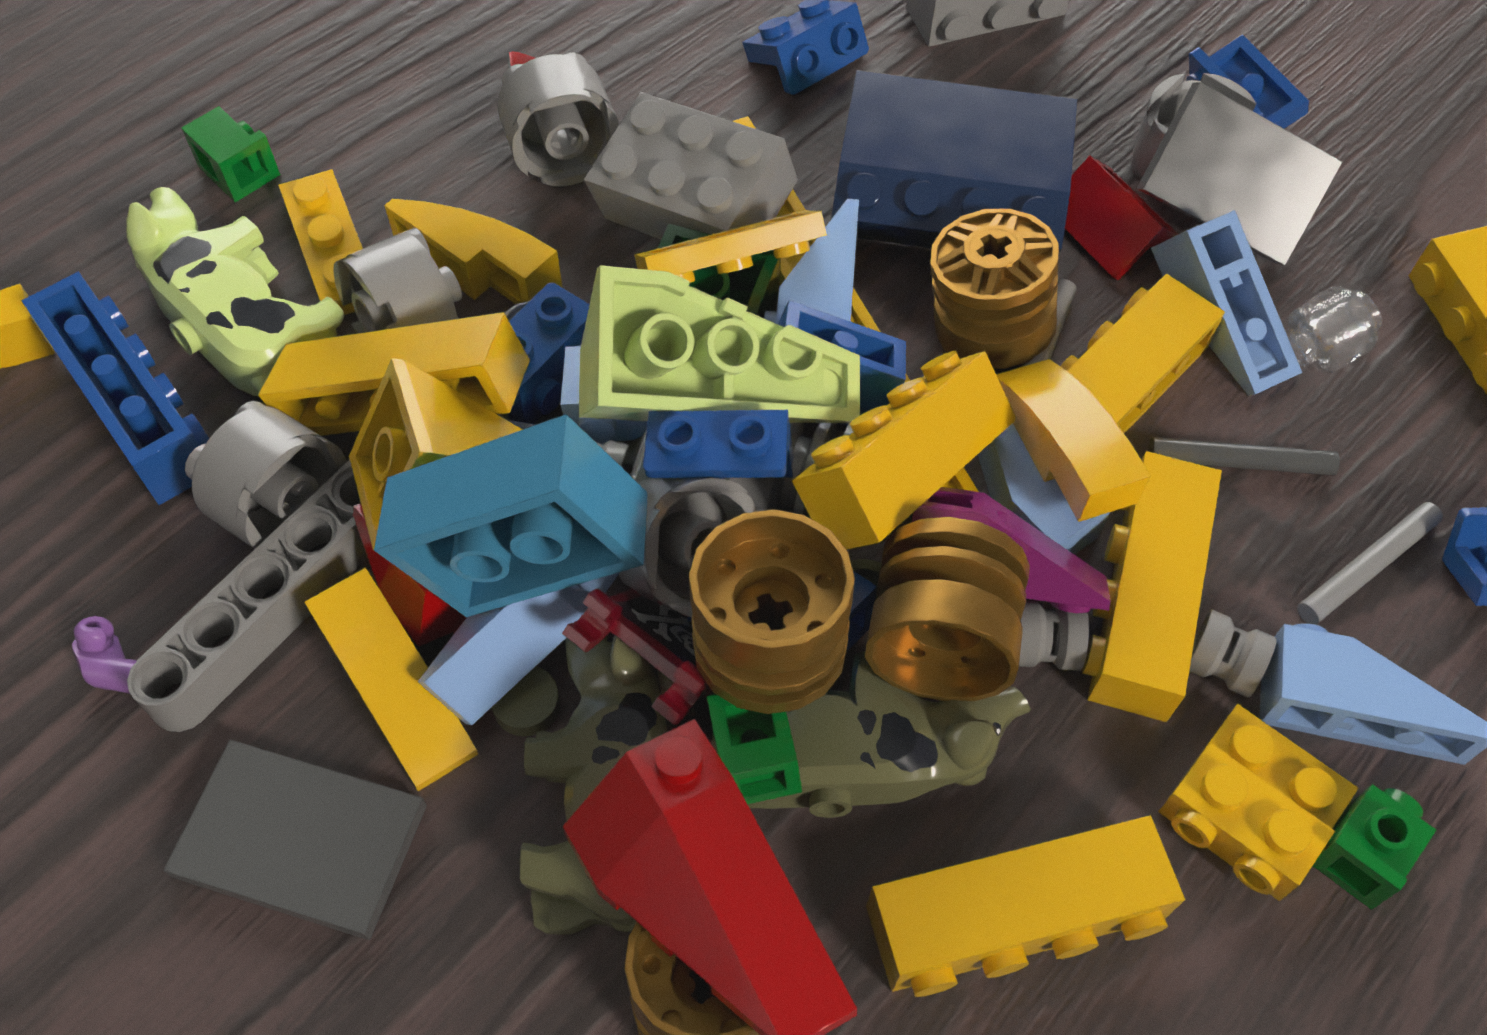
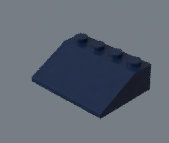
(945, 149)

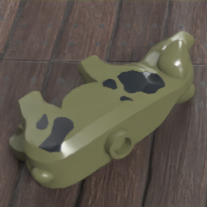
(610, 720)
(889, 744)

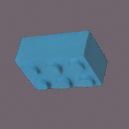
(514, 518)

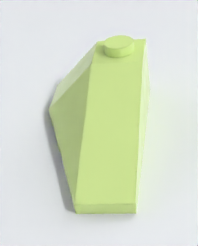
(678, 349)

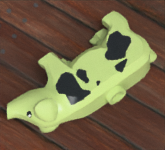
(219, 290)

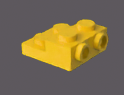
(1258, 804)

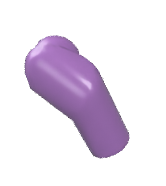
(101, 655)

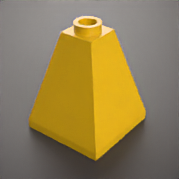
(412, 425)

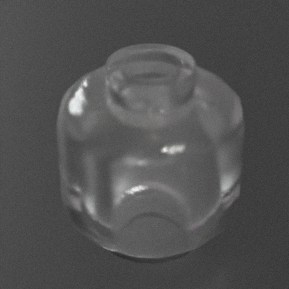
(1334, 328)

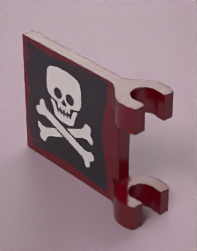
(655, 634)

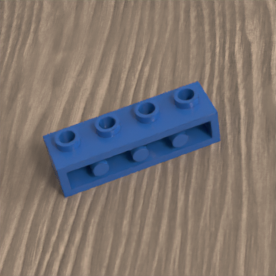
(118, 384)

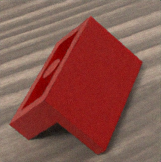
(1112, 218)

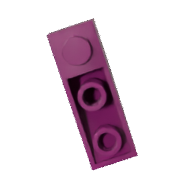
(1053, 572)

